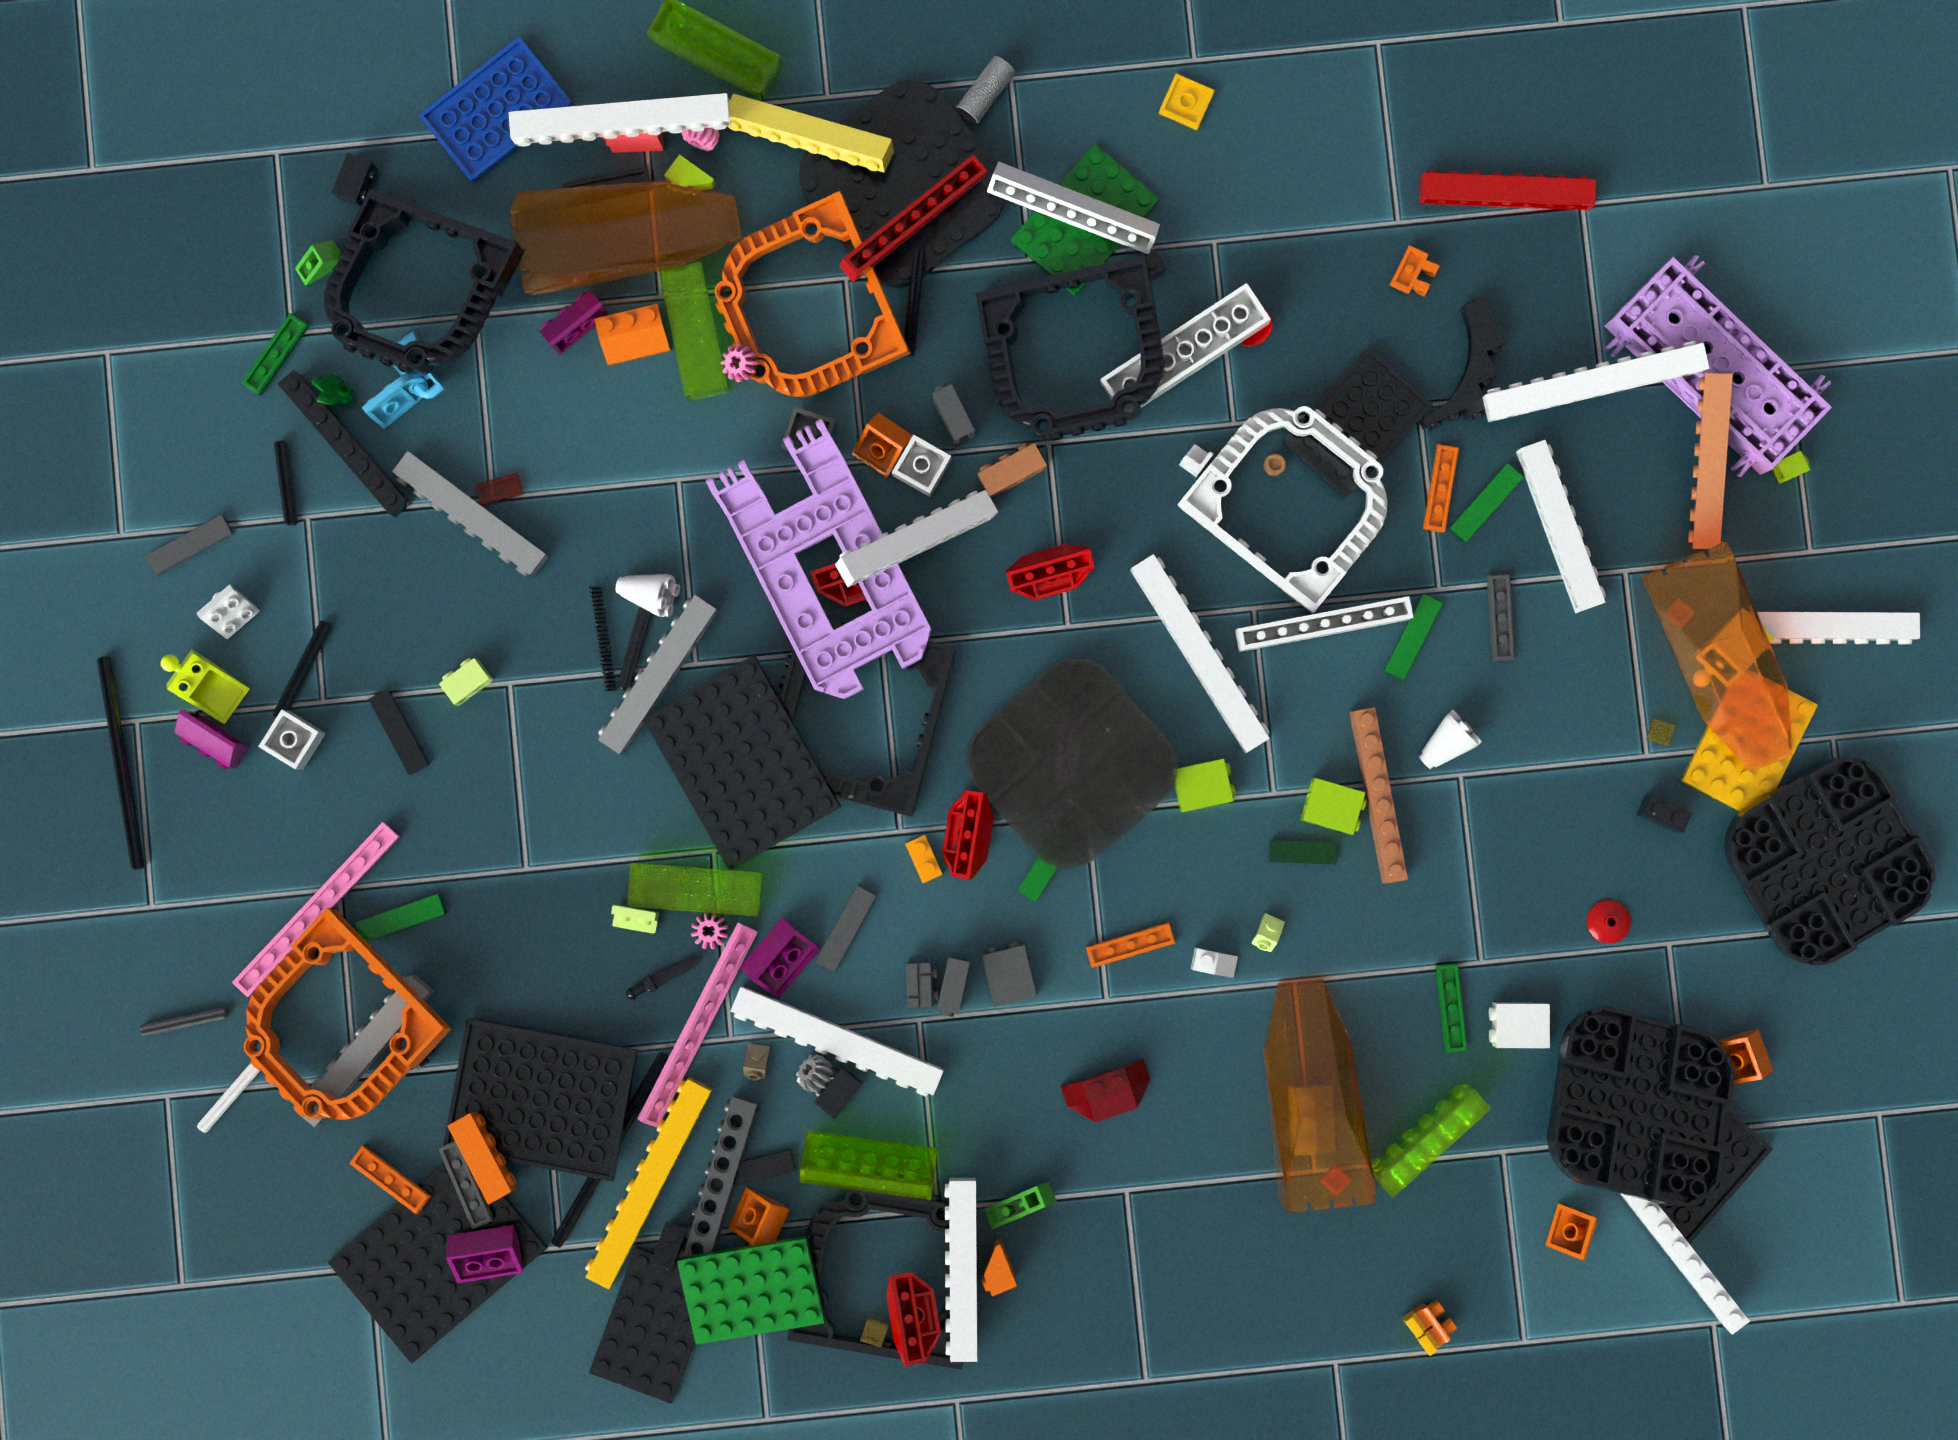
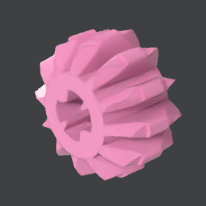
(703, 139)
(732, 360)
(709, 938)

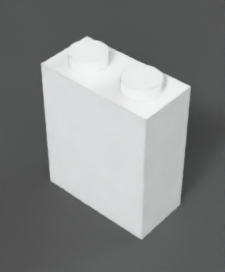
(1520, 1025)

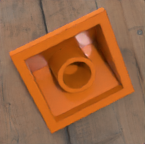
(1571, 1231)

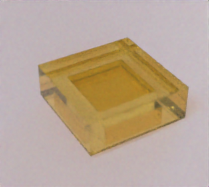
(1660, 732)
(874, 1332)

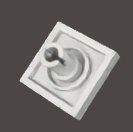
(228, 611)

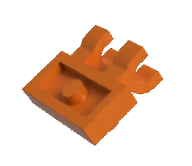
(1409, 269)

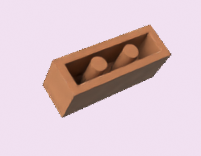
(1011, 469)

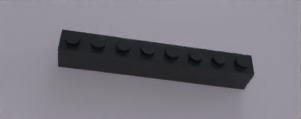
(344, 444)

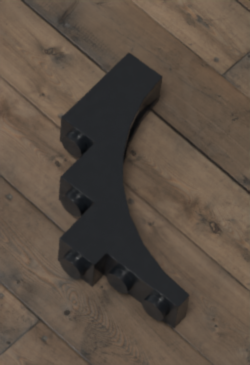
(1483, 339)

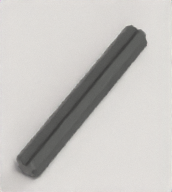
(183, 1021)

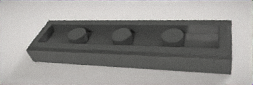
(189, 545)
(1500, 617)
(845, 928)
(468, 1191)

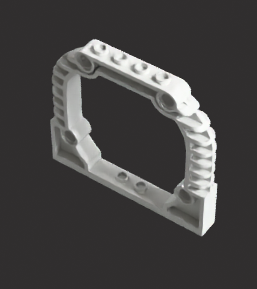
(1308, 586)

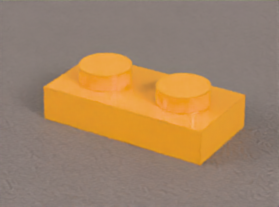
(923, 859)

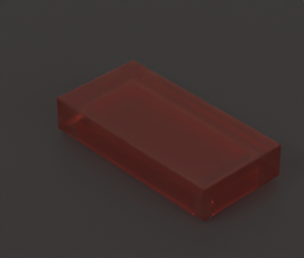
(499, 489)

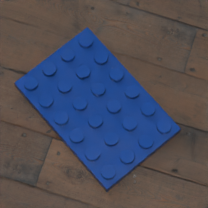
(474, 114)

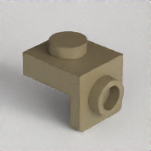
(756, 1061)

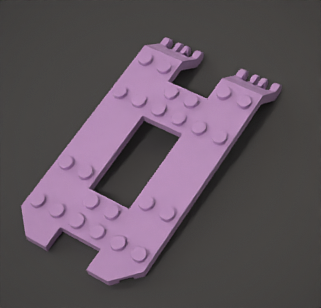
(772, 547)

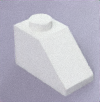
(1214, 962)

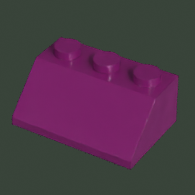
(573, 322)
(210, 739)
(780, 958)
(484, 1254)

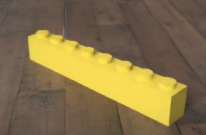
(810, 133)

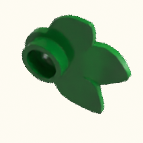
(332, 390)

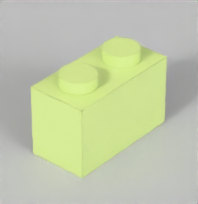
(465, 681)

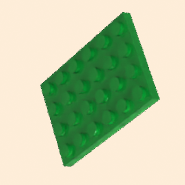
(1067, 248)
(751, 1290)

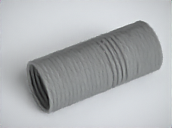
(988, 85)

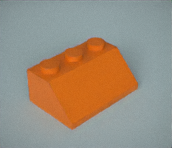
(632, 334)

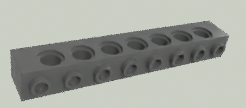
(748, 1111)

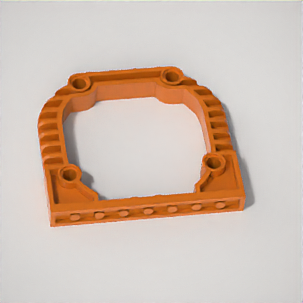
(833, 220)
(419, 1027)

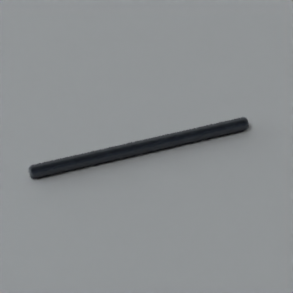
(120, 763)
(591, 1183)

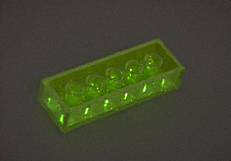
(715, 48)
(694, 331)
(695, 889)
(1429, 1139)
(868, 1165)

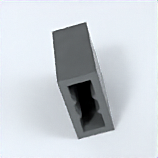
(953, 414)
(1008, 974)
(953, 986)

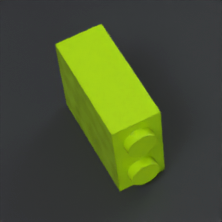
(1204, 785)
(1333, 806)

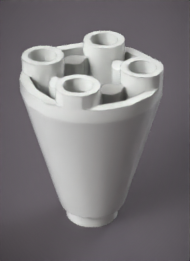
(650, 592)
(1449, 741)

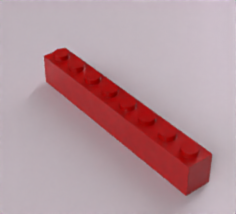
(1507, 191)
(913, 218)

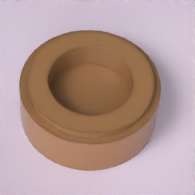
(1274, 464)

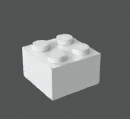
(921, 465)
(292, 739)

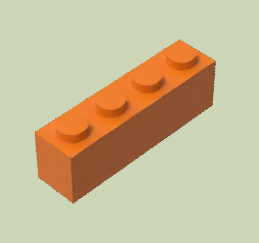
(482, 1157)

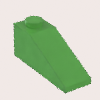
(1020, 1205)

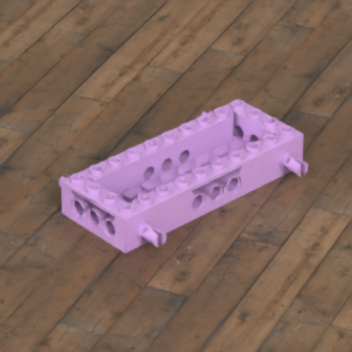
(1755, 435)

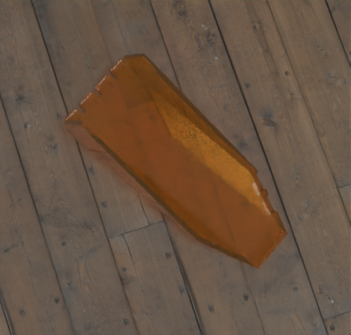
(616, 231)
(1724, 654)
(1315, 1103)

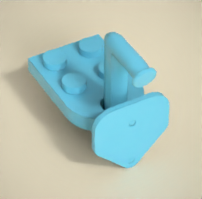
(402, 393)

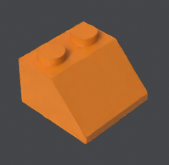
(881, 444)
(1747, 1056)
(758, 1217)
(998, 1271)

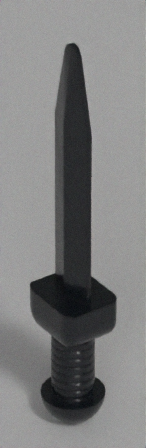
(650, 983)

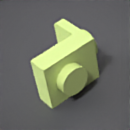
(1268, 933)

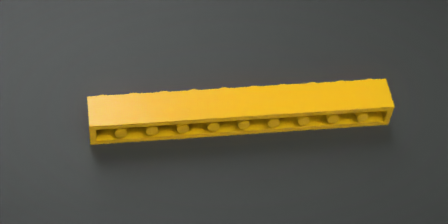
(649, 1182)

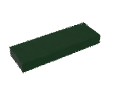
(1303, 852)

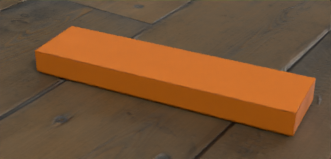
(1440, 488)
(1130, 945)
(390, 1179)

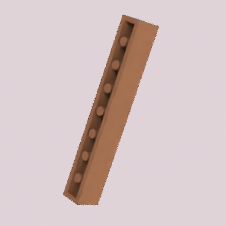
(1711, 459)
(1378, 795)

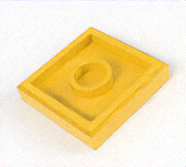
(1186, 101)

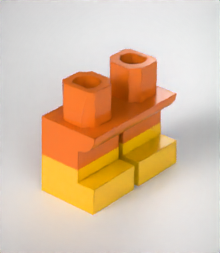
(1426, 1328)

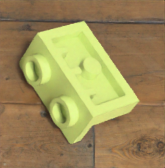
(635, 918)

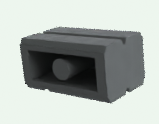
(920, 984)

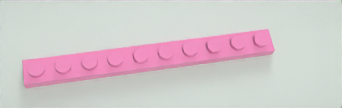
(326, 897)
(697, 1025)

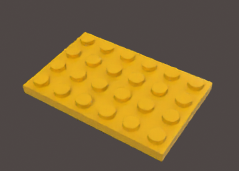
(1725, 778)

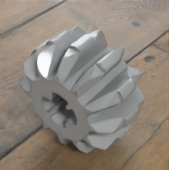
(814, 1073)

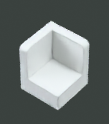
(1195, 460)

